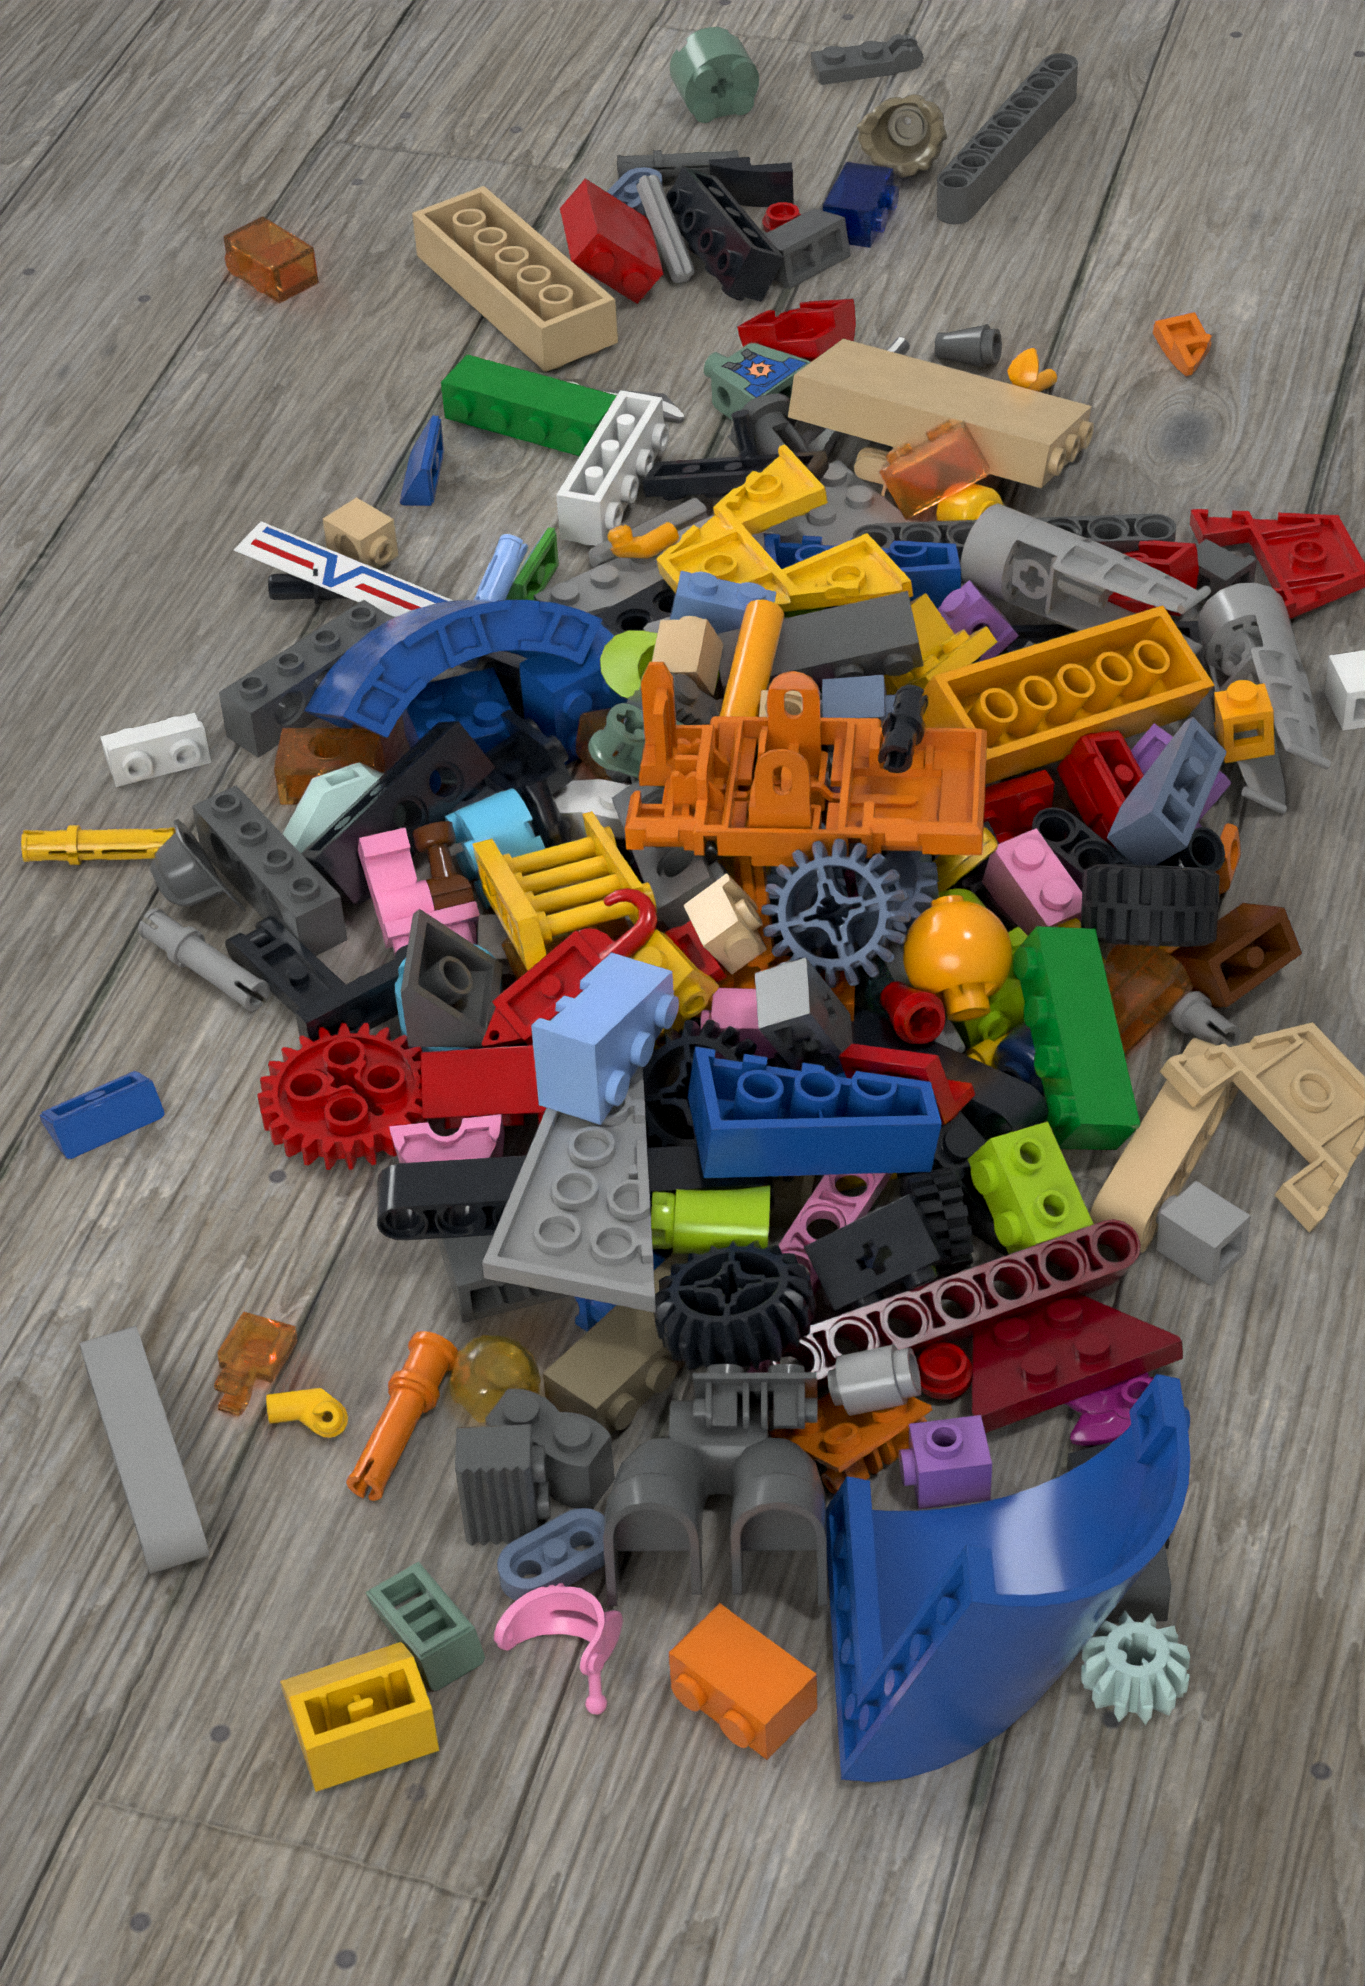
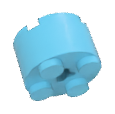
(495, 817)

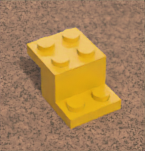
(939, 646)

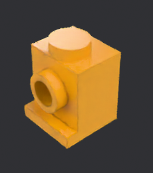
(1240, 710)

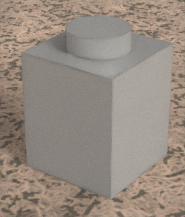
(1202, 1232)

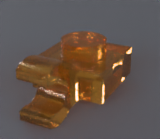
(250, 1352)

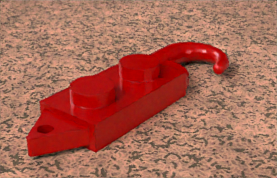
(561, 970)

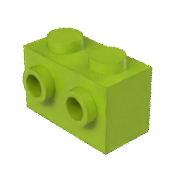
(1028, 1188)

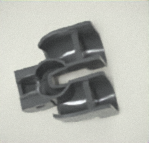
(667, 1481)

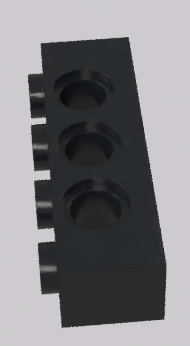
(462, 773)

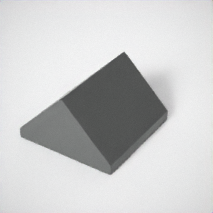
(446, 987)

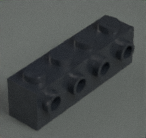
(723, 235)

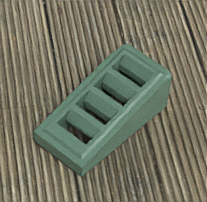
(443, 1655)

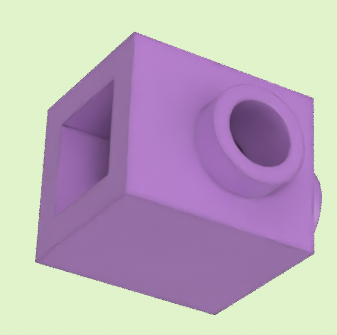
(947, 1462)

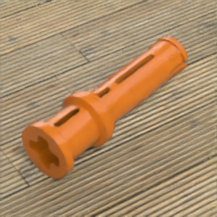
(411, 1393)

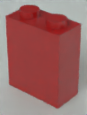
(611, 241)

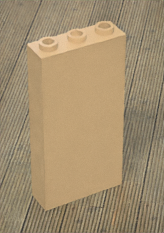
(900, 398)

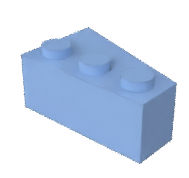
(602, 1036)

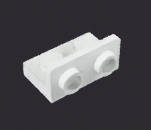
(156, 749)

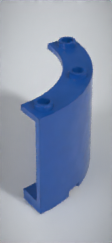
(398, 659)

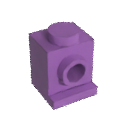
(972, 611)

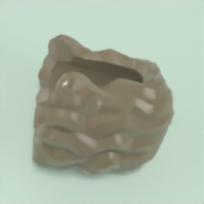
(899, 144)

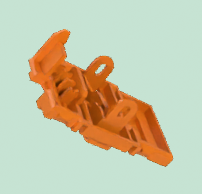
(925, 809)

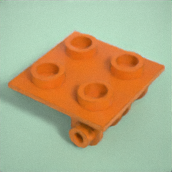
(855, 1442)

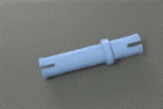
(500, 575)

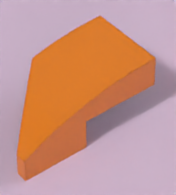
(1183, 341)

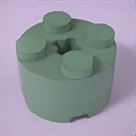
(714, 74)

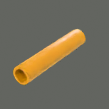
(753, 659)

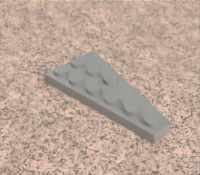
(582, 1210)

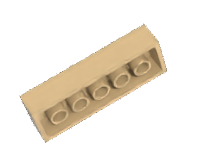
(515, 278)

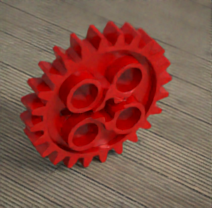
(342, 1095)

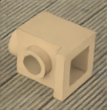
(727, 923)

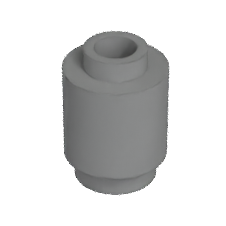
(874, 1379)

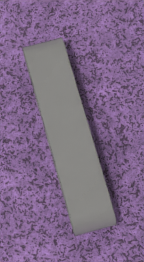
(144, 1450)

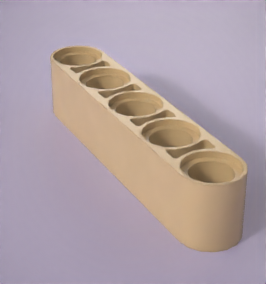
(1161, 1155)

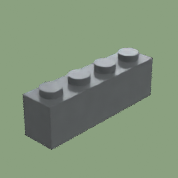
(842, 641)

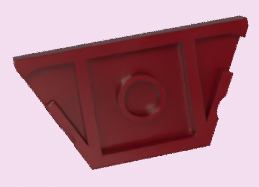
(1061, 1356)

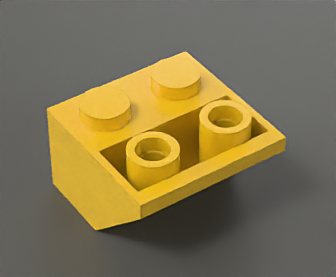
(361, 1715)

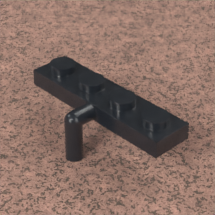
(720, 475)

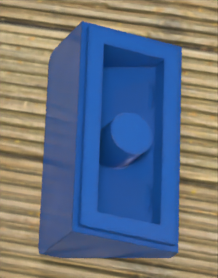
(424, 466)
(103, 1114)

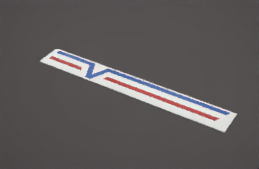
(342, 575)

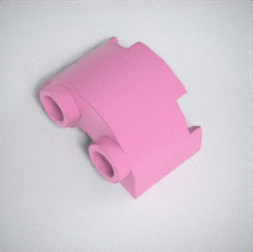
(475, 1139)

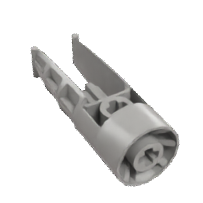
(1063, 572)
(1252, 639)

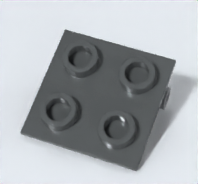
(786, 1386)

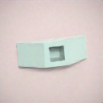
(327, 799)

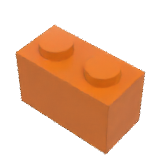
(742, 1682)

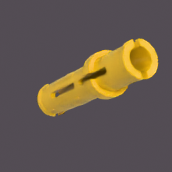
(79, 845)

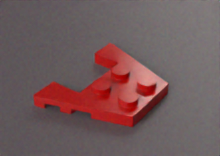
(1302, 554)

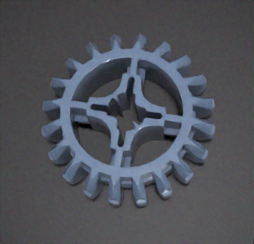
(827, 888)

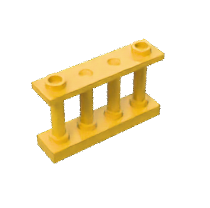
(514, 882)

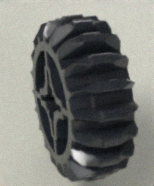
(666, 1058)
(734, 1306)

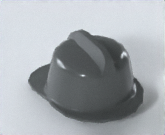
(185, 870)

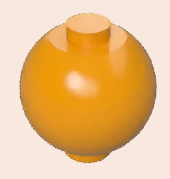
(958, 955)

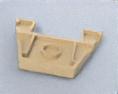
(1303, 1091)

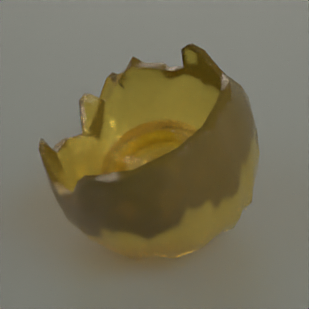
(488, 1370)

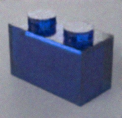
(864, 198)

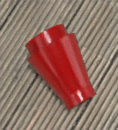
(913, 1012)

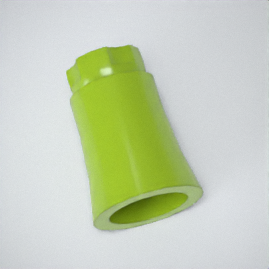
(705, 1218)

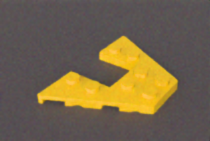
(730, 552)

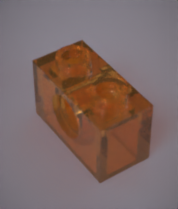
(317, 751)

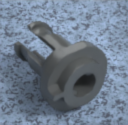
(772, 425)

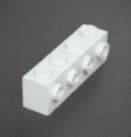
(611, 468)

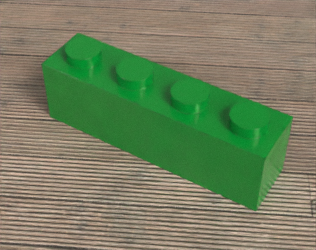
(523, 404)
(1076, 1038)

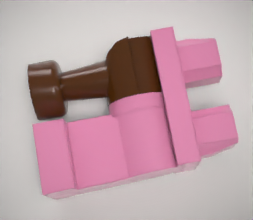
(399, 894)

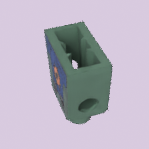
(750, 374)

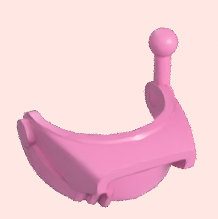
(566, 1612)

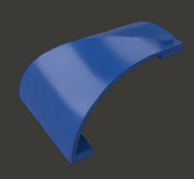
(978, 1608)

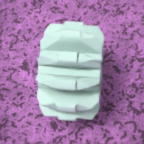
(1135, 1667)

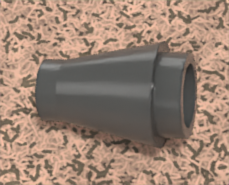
(971, 346)

